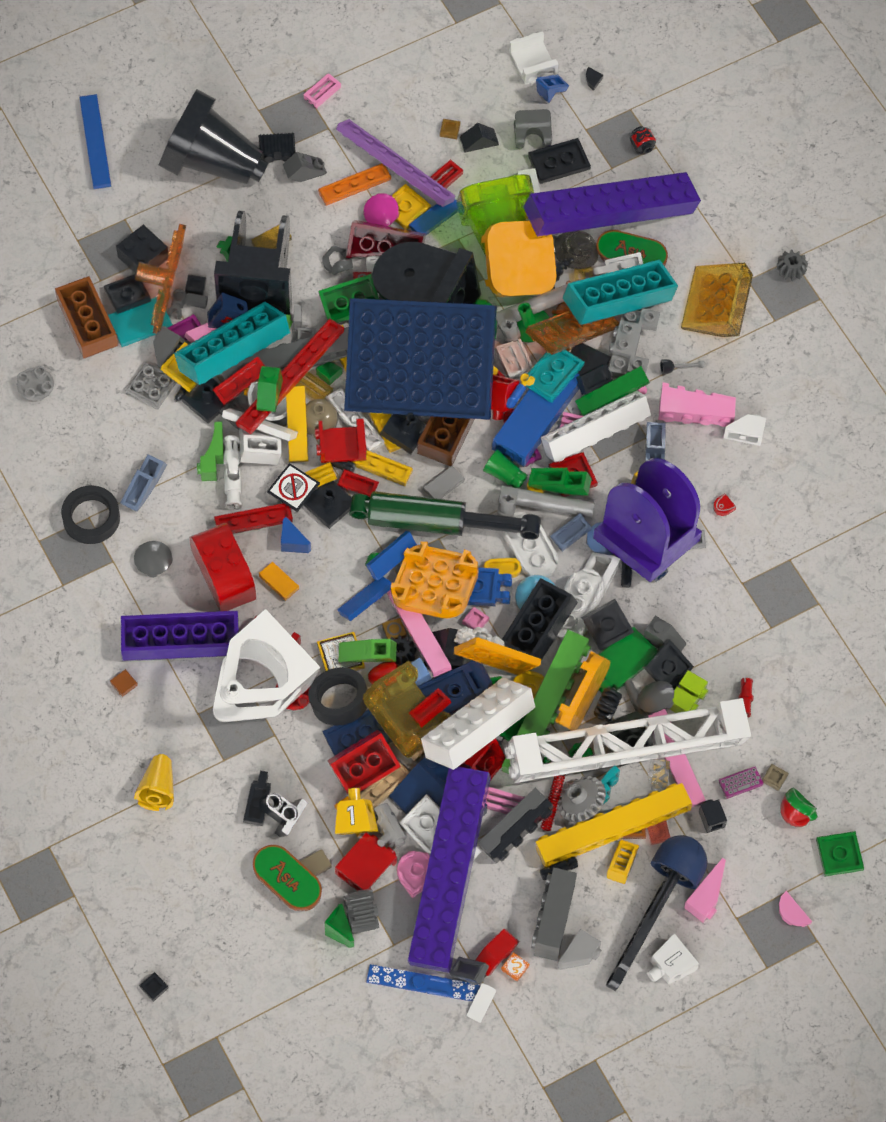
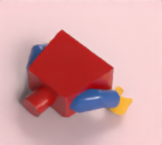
(507, 393)

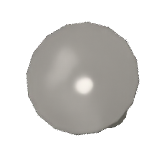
(35, 383)

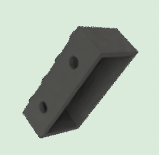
(553, 913)

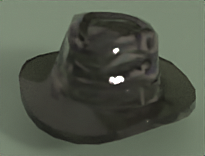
(578, 246)

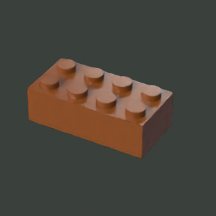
(86, 317)

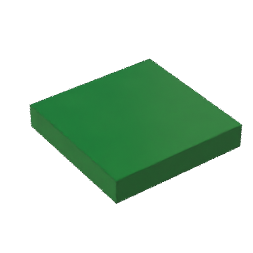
(840, 853)

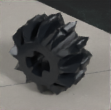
(407, 648)
(607, 704)

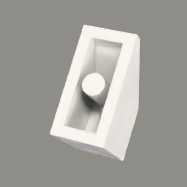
(746, 429)

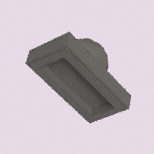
(469, 970)

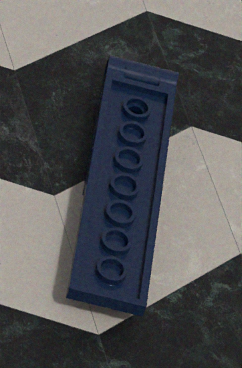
(467, 679)

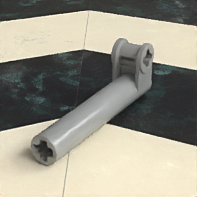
(508, 317)
(511, 496)

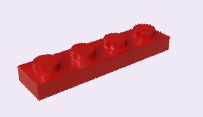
(255, 518)

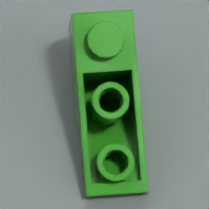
(368, 651)

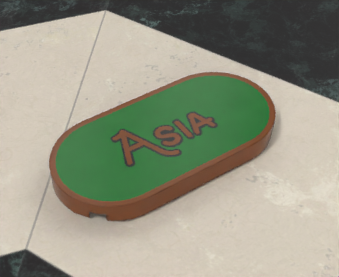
(619, 243)
(287, 878)

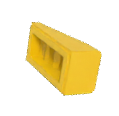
(619, 873)

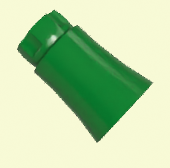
(505, 470)

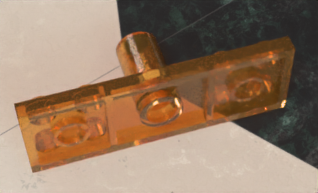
(163, 277)
(565, 332)

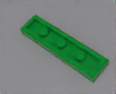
(612, 391)

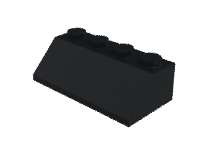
(540, 619)

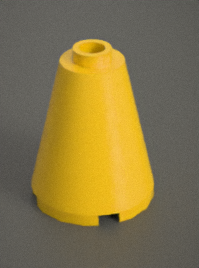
(156, 785)

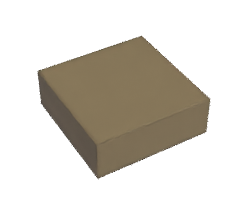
(775, 777)

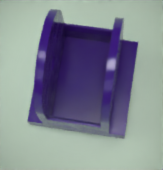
(647, 523)

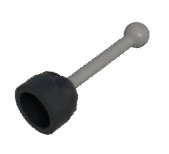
(668, 366)

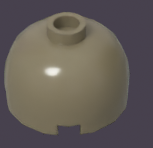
(322, 411)

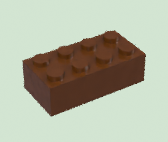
(443, 438)

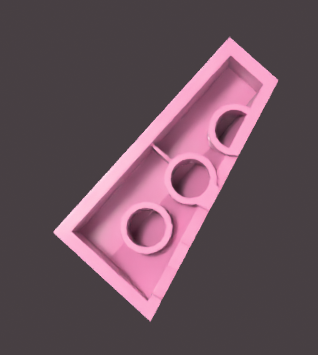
(695, 406)

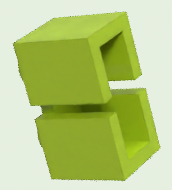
(689, 693)

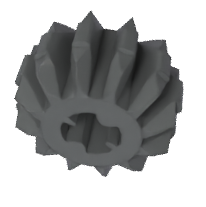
(792, 265)

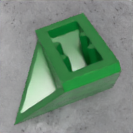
(338, 927)

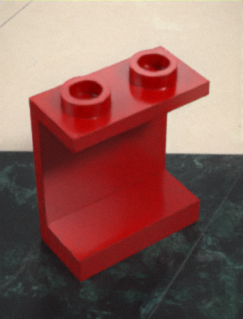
(341, 443)
(365, 863)

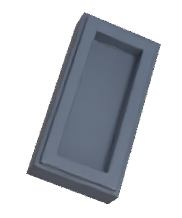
(571, 532)

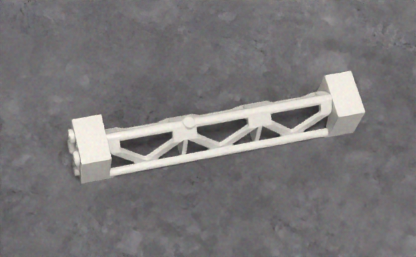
(525, 750)

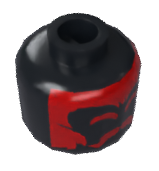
(642, 140)

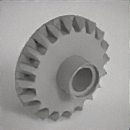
(582, 799)

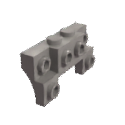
(627, 340)

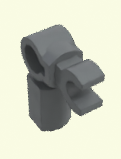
(191, 299)

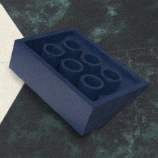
(424, 779)

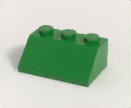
(337, 298)

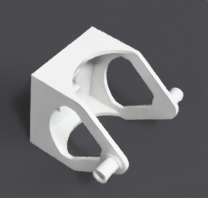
(274, 648)

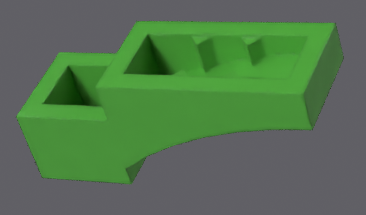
(213, 456)

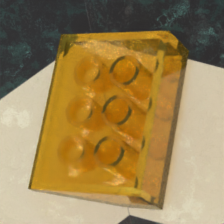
(718, 299)

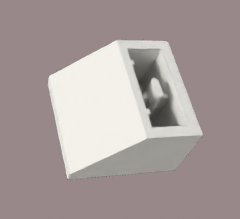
(259, 448)

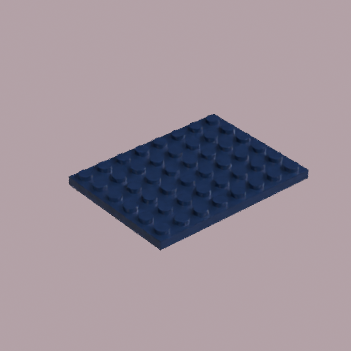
(420, 358)

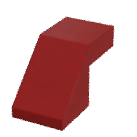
(497, 950)

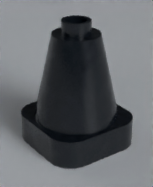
(211, 145)

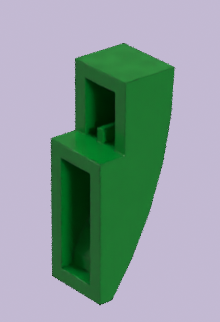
(560, 481)

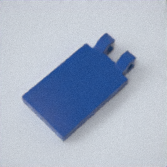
(488, 587)

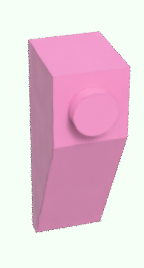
(705, 897)

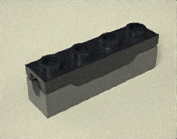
(516, 825)

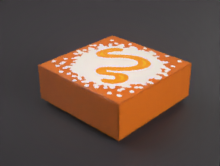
(515, 967)

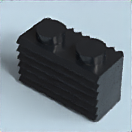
(277, 146)

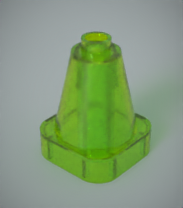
(493, 203)

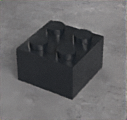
(142, 247)

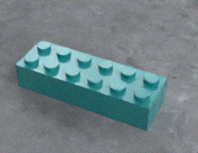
(620, 292)
(232, 343)

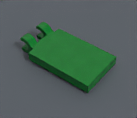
(626, 659)

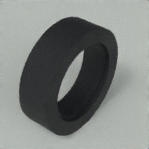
(87, 493)
(332, 678)

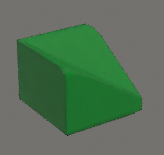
(329, 372)

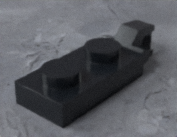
(259, 788)

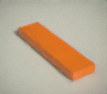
(354, 184)

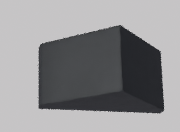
(478, 138)

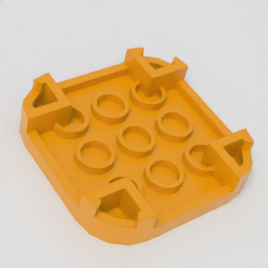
(518, 260)
(435, 581)
(596, 669)

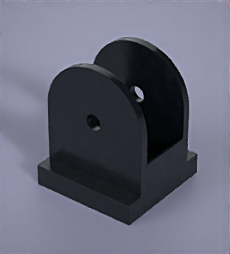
(256, 272)
(426, 274)

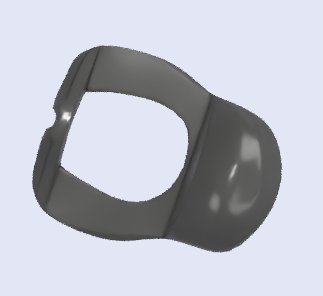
(339, 266)

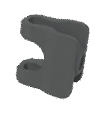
(533, 122)

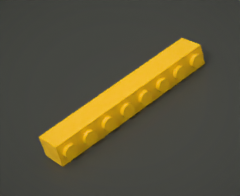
(613, 825)

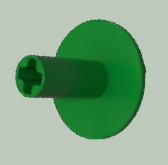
(528, 319)

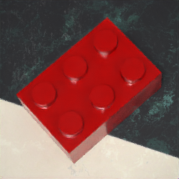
(364, 762)

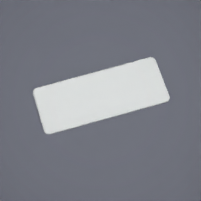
(481, 1002)

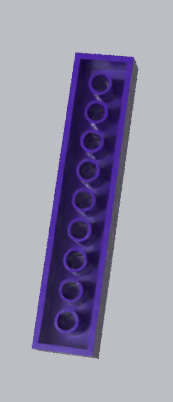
(611, 204)
(449, 869)

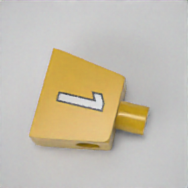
(355, 815)

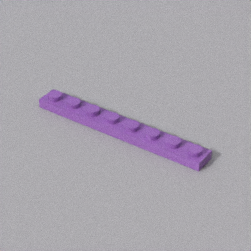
(395, 162)

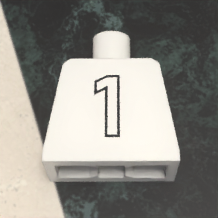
(672, 961)

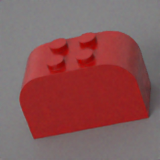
(223, 567)

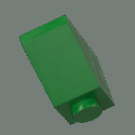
(269, 388)

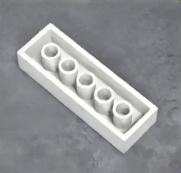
(478, 723)

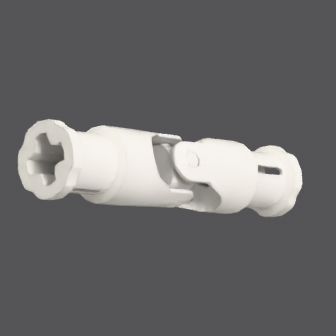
(231, 461)

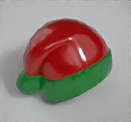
(797, 809)

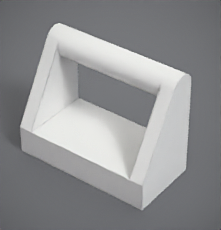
(611, 561)

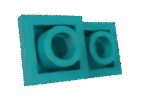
(610, 779)

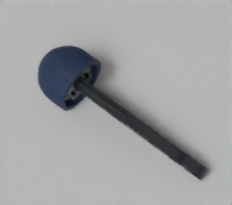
(680, 862)

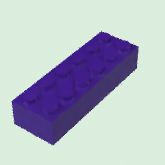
(177, 635)

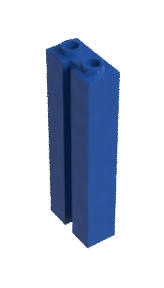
(531, 421)

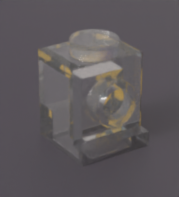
(658, 774)

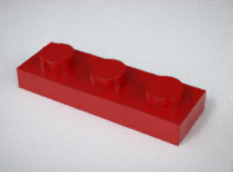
(239, 381)

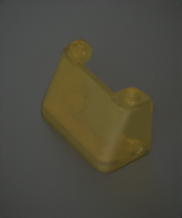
(392, 700)

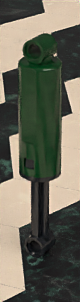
(435, 515)

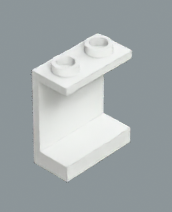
(532, 57)

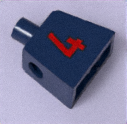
(225, 310)

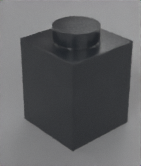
(712, 815)

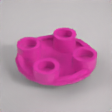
(381, 209)

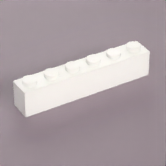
(596, 426)

